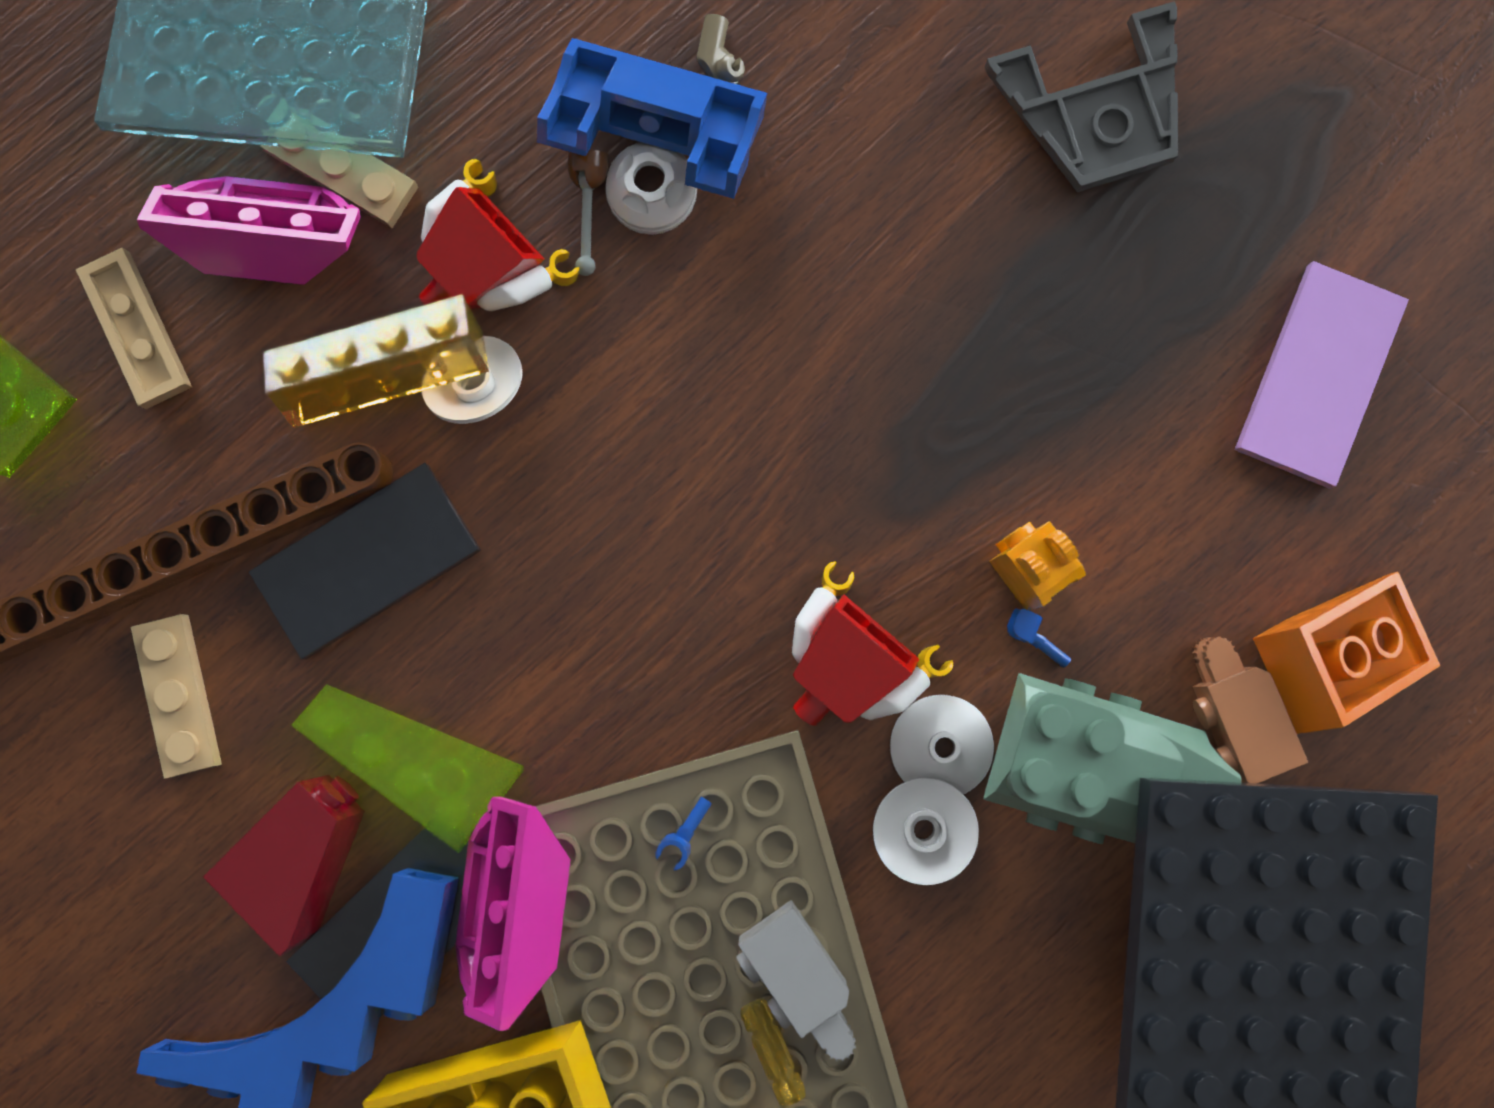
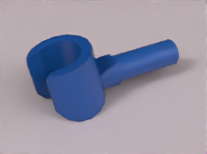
(1024, 627)
(685, 833)

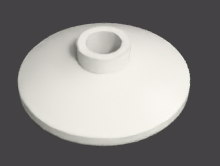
(482, 394)
(939, 717)
(945, 850)

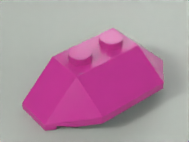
(251, 227)
(509, 911)

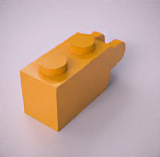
(1037, 563)

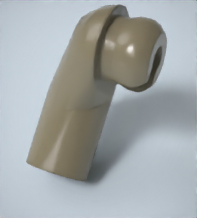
(713, 55)

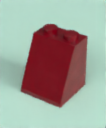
(291, 861)

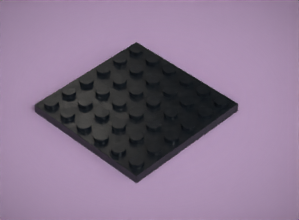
(1276, 946)

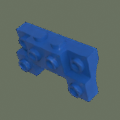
(655, 106)

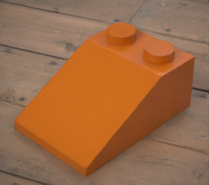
(1347, 654)

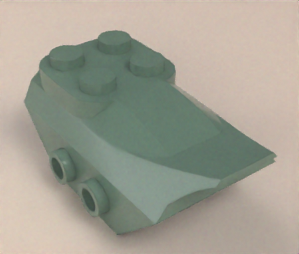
(1084, 758)

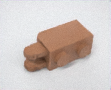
(1244, 713)

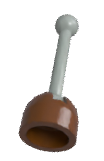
(587, 174)

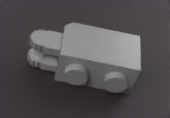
(800, 977)

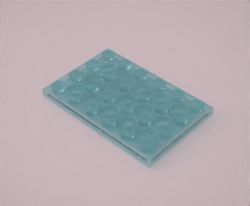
(265, 72)

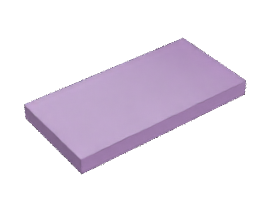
(1321, 375)

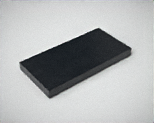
(364, 561)
(342, 939)

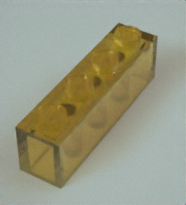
(375, 361)

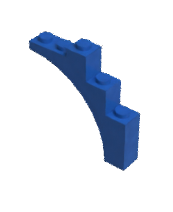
(394, 972)

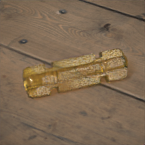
(772, 1052)

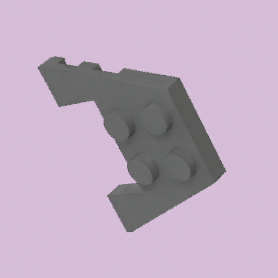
(1107, 124)

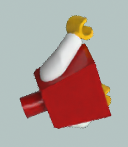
(479, 252)
(853, 661)

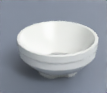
(649, 211)

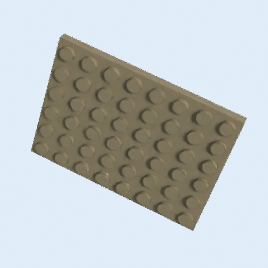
(656, 948)

